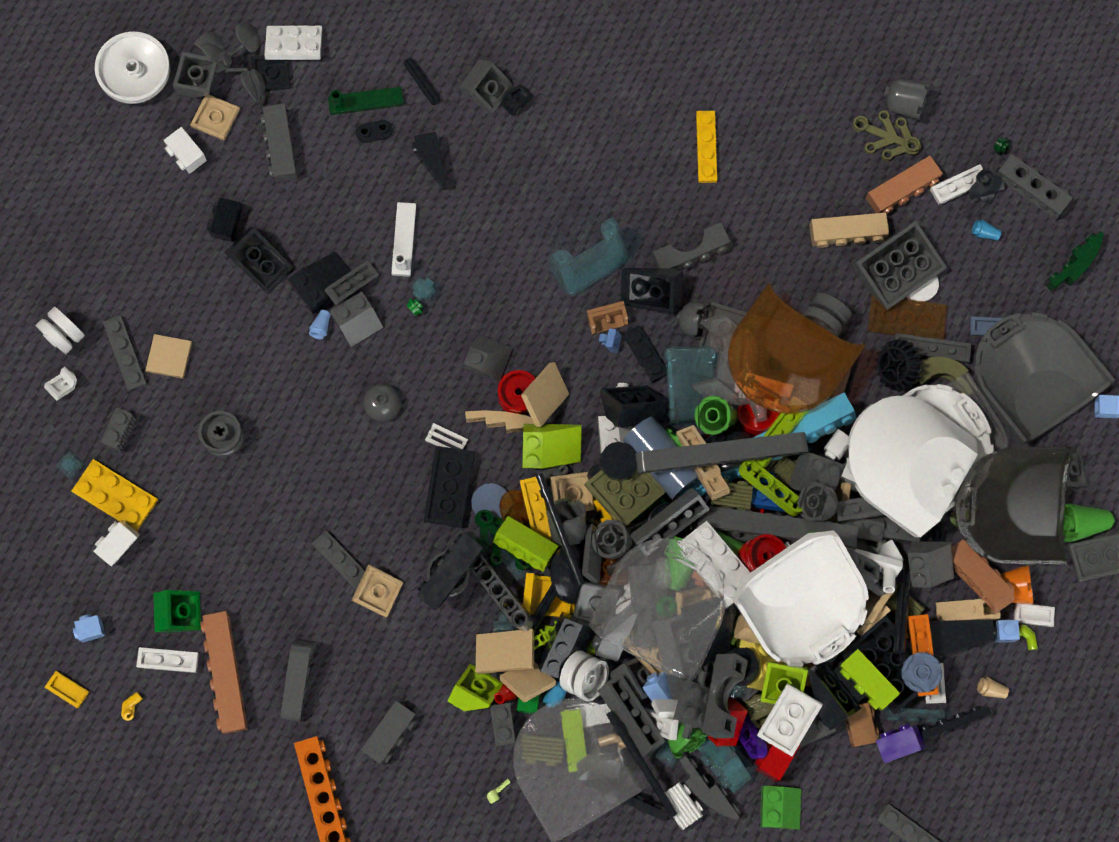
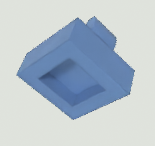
(611, 341)

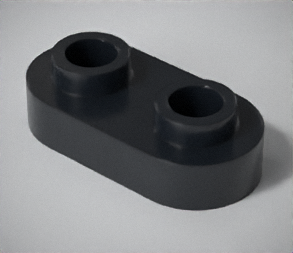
(374, 132)

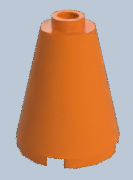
(1021, 582)

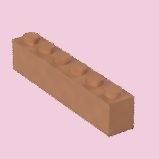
(224, 672)

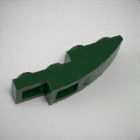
(1080, 261)

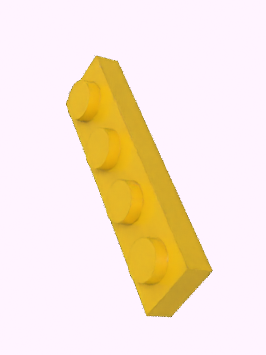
(706, 147)
(535, 507)

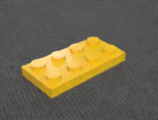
(114, 495)

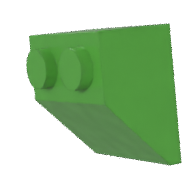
(780, 807)

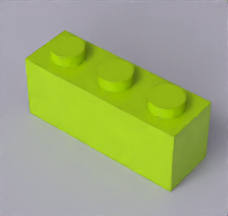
(525, 544)
(868, 680)

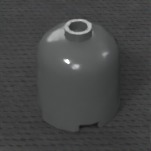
(907, 97)
(573, 520)

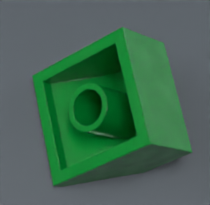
(177, 611)

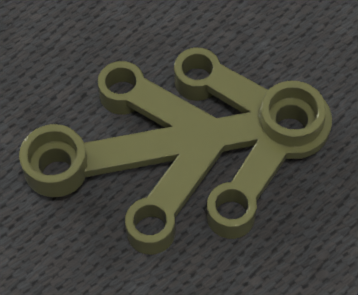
(889, 136)

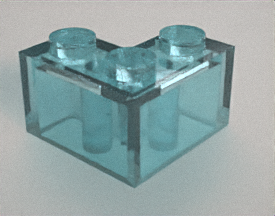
(724, 764)

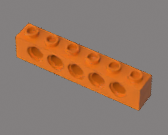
(304, 750)

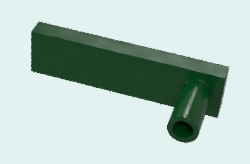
(364, 100)

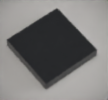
(274, 72)

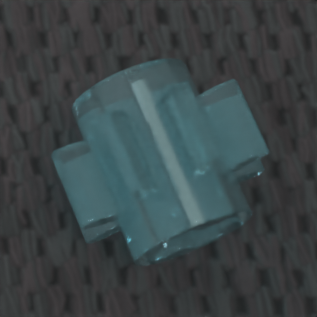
(423, 289)

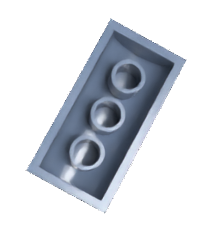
(651, 436)

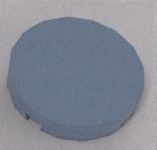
(488, 498)
(921, 672)

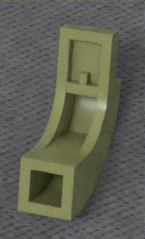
(940, 367)

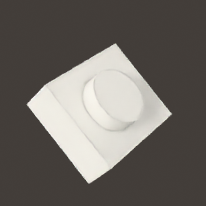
(61, 384)

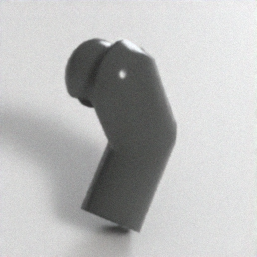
(555, 471)

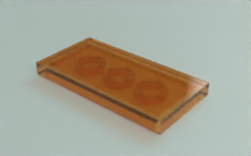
(908, 318)

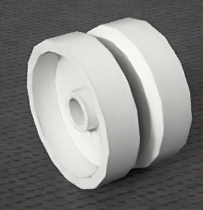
(57, 333)
(584, 675)

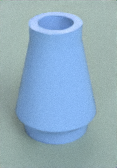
(320, 325)

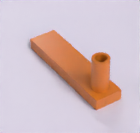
(921, 640)

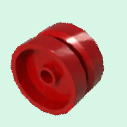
(507, 388)
(748, 421)
(759, 551)

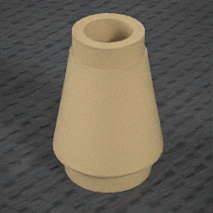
(991, 688)

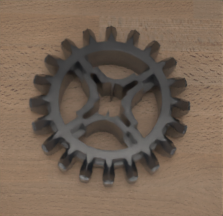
(899, 365)

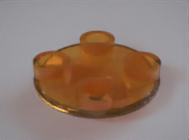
(513, 505)

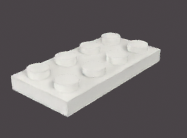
(722, 558)

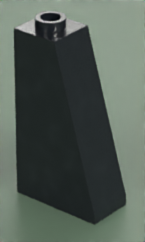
(959, 635)

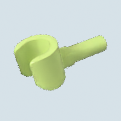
(493, 795)

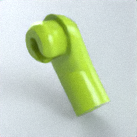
(1030, 636)

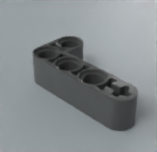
(297, 680)

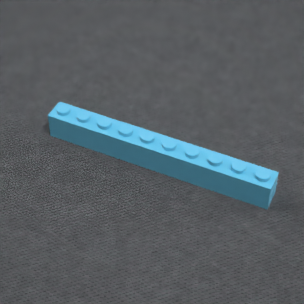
(816, 423)

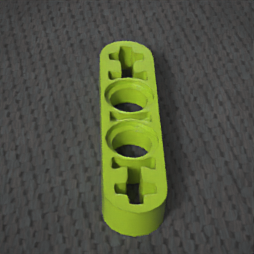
(769, 490)

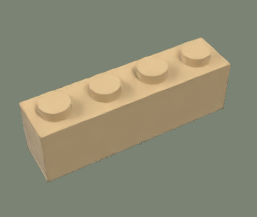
(849, 229)

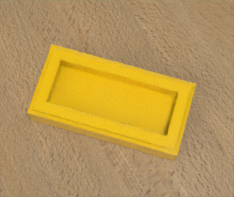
(66, 689)

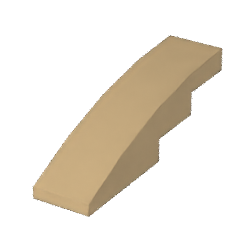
(512, 421)
(708, 475)

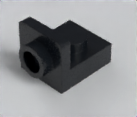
(515, 99)

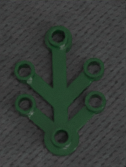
(490, 525)

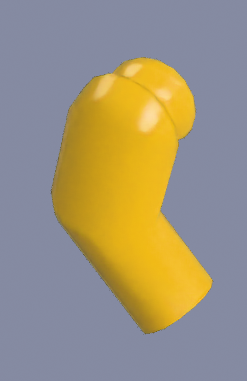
(128, 706)

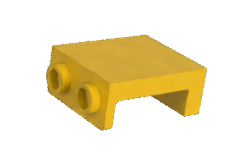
(535, 590)

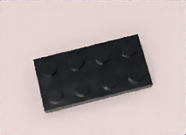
(448, 486)

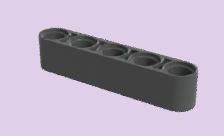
(505, 598)

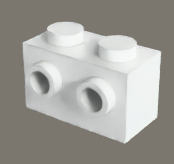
(185, 150)
(116, 542)

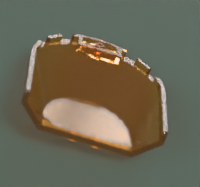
(786, 358)

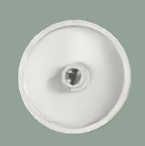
(132, 67)

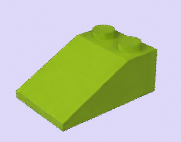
(551, 445)

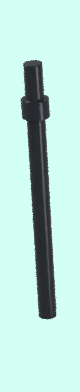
(546, 493)
(620, 729)

